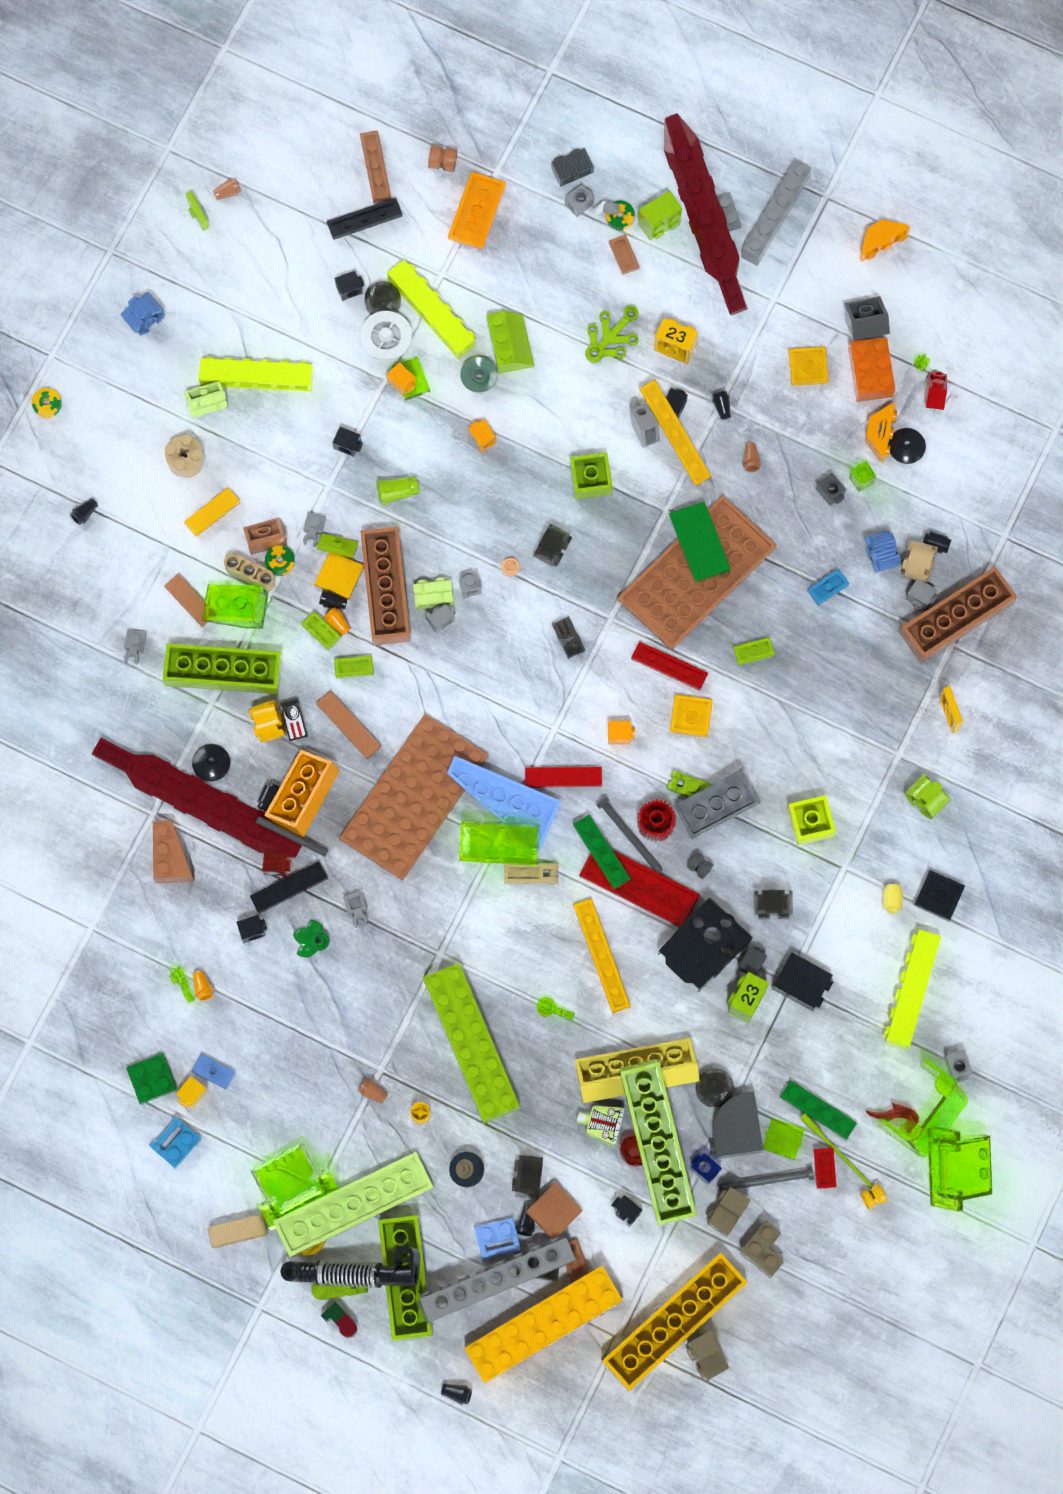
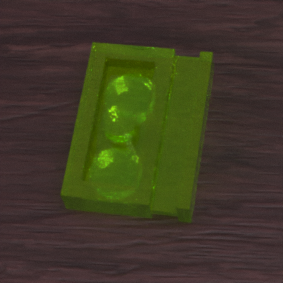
(421, 383)

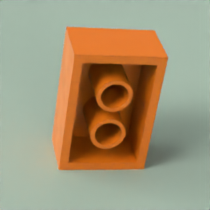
(871, 369)

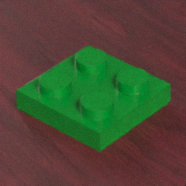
(151, 1079)

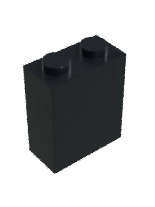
(803, 982)

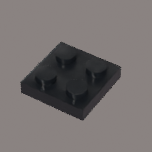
(939, 895)

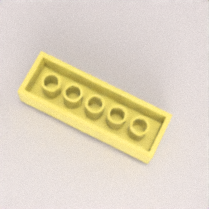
(601, 1078)

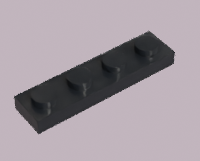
(364, 218)
(288, 887)

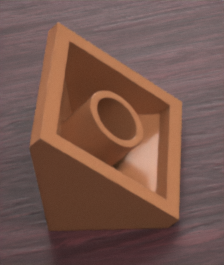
(264, 536)

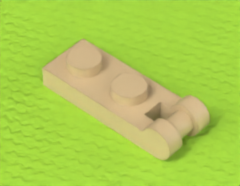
(531, 874)

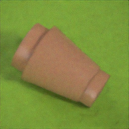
(227, 189)
(751, 458)
(372, 1091)

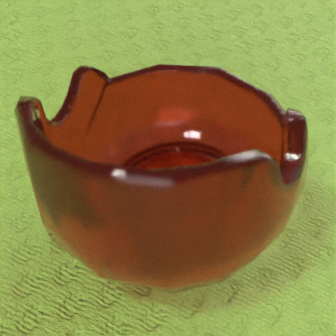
(629, 1152)

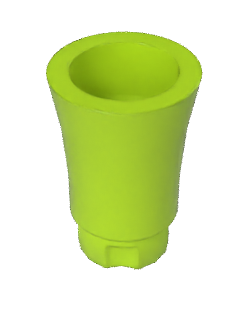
(396, 489)

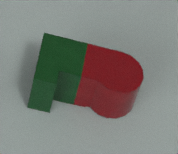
(346, 1325)

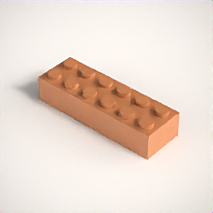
(385, 586)
(958, 615)

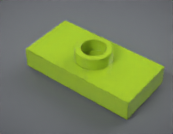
(196, 211)
(337, 545)
(321, 631)
(753, 651)
(353, 667)

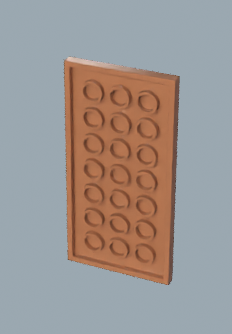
(668, 597)
(411, 798)

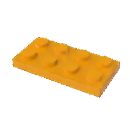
(477, 210)

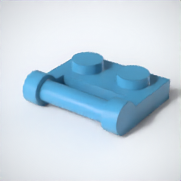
(180, 1146)

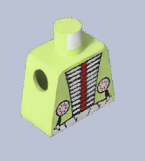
(602, 1123)

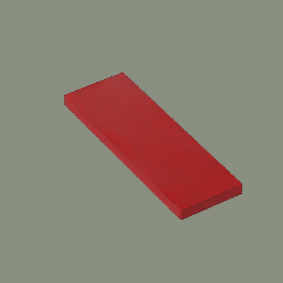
(646, 890)

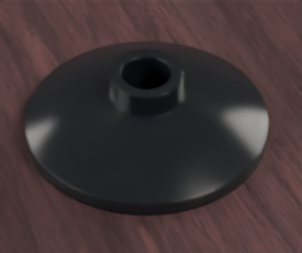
(903, 453)
(213, 771)

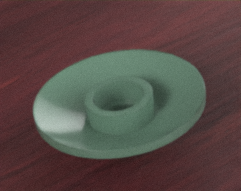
(479, 366)

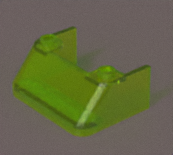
(942, 1116)

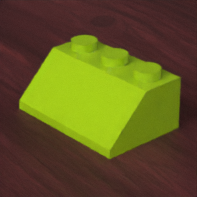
(509, 341)

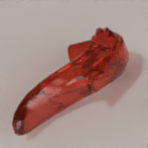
(897, 1111)

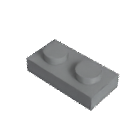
(726, 202)

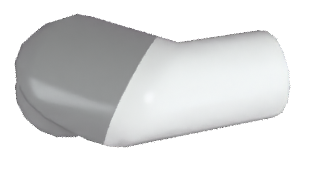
(606, 207)

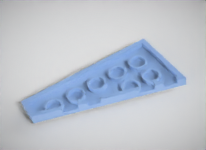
(504, 797)

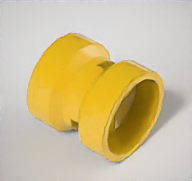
(420, 1109)
(873, 1196)

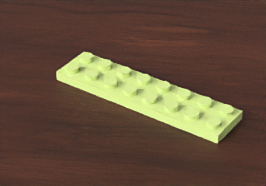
(352, 1204)

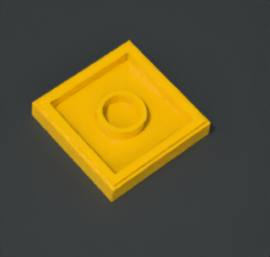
(808, 366)
(339, 575)
(951, 709)
(691, 716)

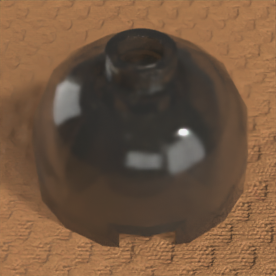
(382, 297)
(707, 1091)

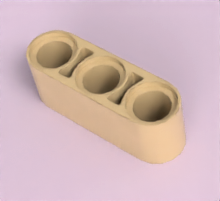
(244, 565)
(237, 1231)

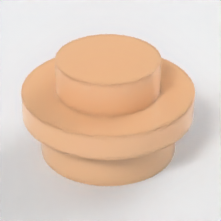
(510, 567)

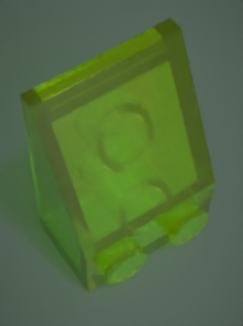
(236, 605)

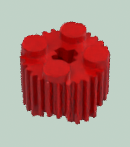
(660, 830)

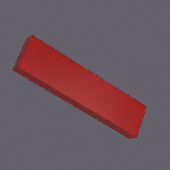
(669, 666)
(563, 777)

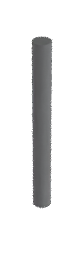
(292, 836)

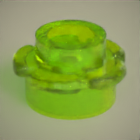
(922, 362)

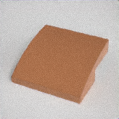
(554, 1211)

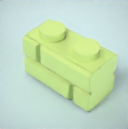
(205, 399)
(433, 594)

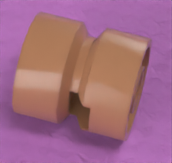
(442, 158)

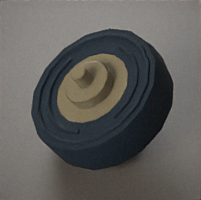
(466, 1169)

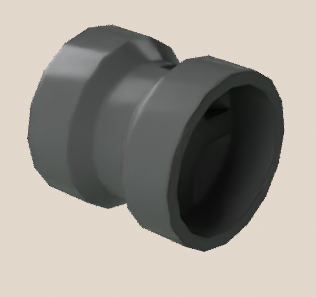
(700, 866)

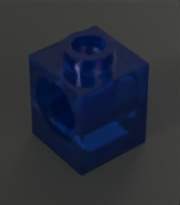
(709, 1176)

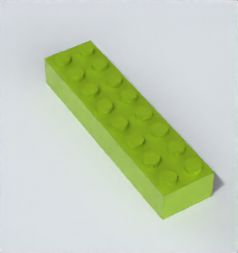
(471, 1043)
(657, 1142)

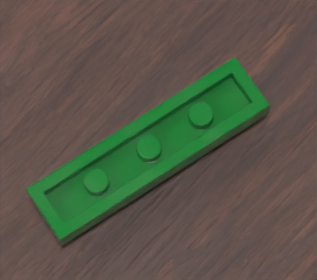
(601, 852)
(818, 1110)

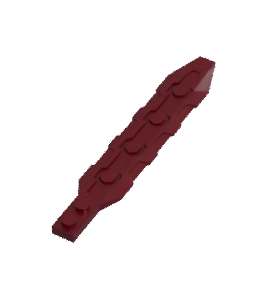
(703, 210)
(196, 798)

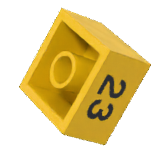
(676, 340)

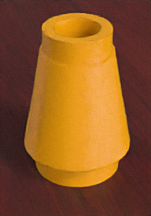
(337, 621)
(202, 986)

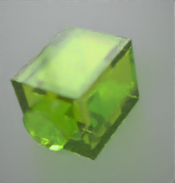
(862, 476)

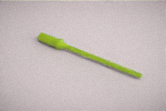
(816, 1130)

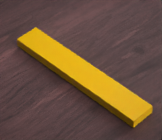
(675, 432)
(601, 956)

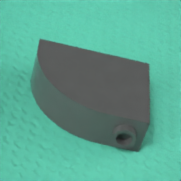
(737, 1128)

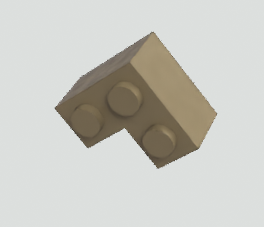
(728, 1212)
(758, 1250)
(707, 1355)

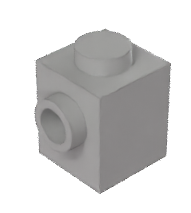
(921, 595)

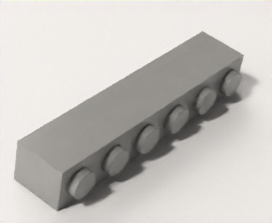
(776, 212)

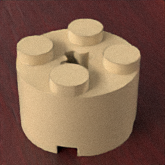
(186, 446)
(919, 561)

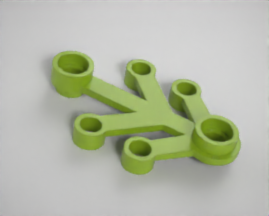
(610, 337)

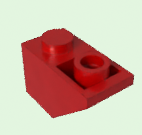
(936, 390)

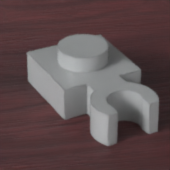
(313, 526)
(134, 643)
(355, 906)

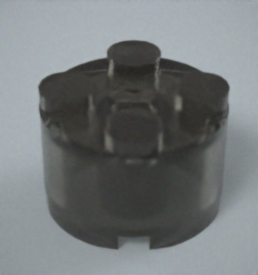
(551, 545)
(773, 904)

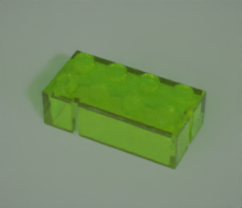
(499, 842)

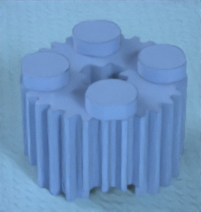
(142, 313)
(882, 550)

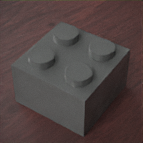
(867, 318)

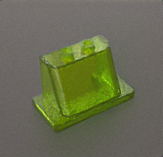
(958, 1167)
(290, 1183)

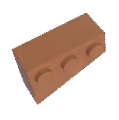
(168, 856)

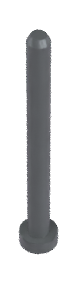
(629, 834)
(769, 1179)

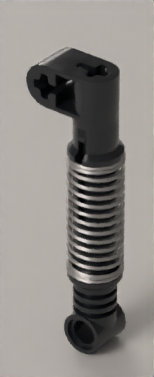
(362, 1274)

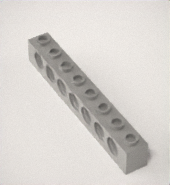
(563, 1257)

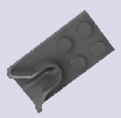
(717, 804)

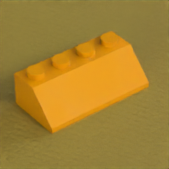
(302, 792)

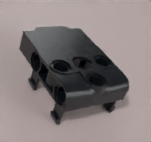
(695, 958)

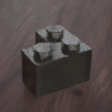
(528, 1177)

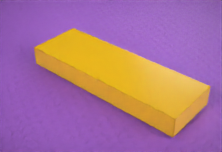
(212, 512)

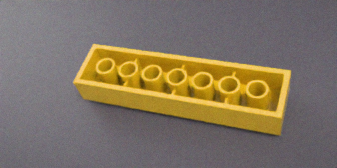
(674, 1322)
(543, 1324)

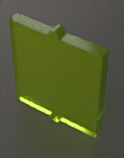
(783, 1139)

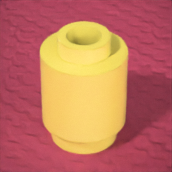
(892, 898)

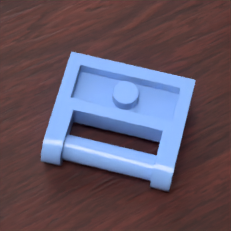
(496, 1233)

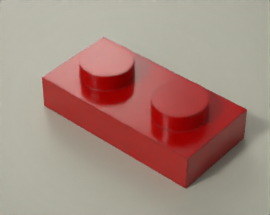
(825, 1168)

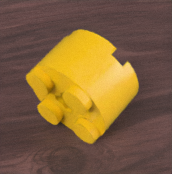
(268, 721)

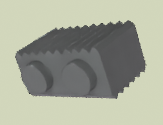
(572, 166)

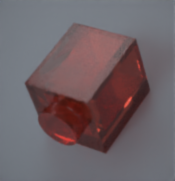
(276, 864)

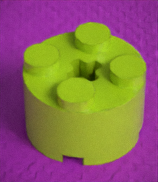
(927, 796)

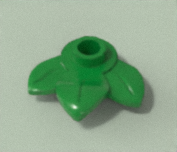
(308, 939)

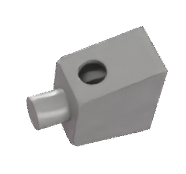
(644, 423)

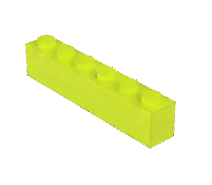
(431, 309)
(256, 374)
(913, 989)

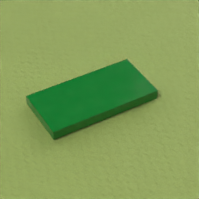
(699, 542)

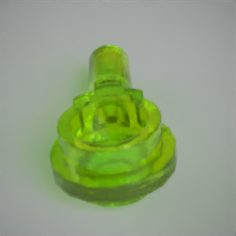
(178, 977)
(547, 1007)

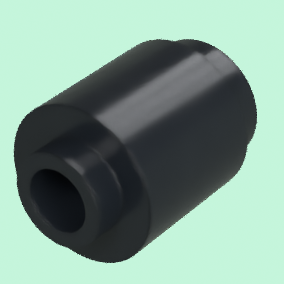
(938, 540)
(266, 796)

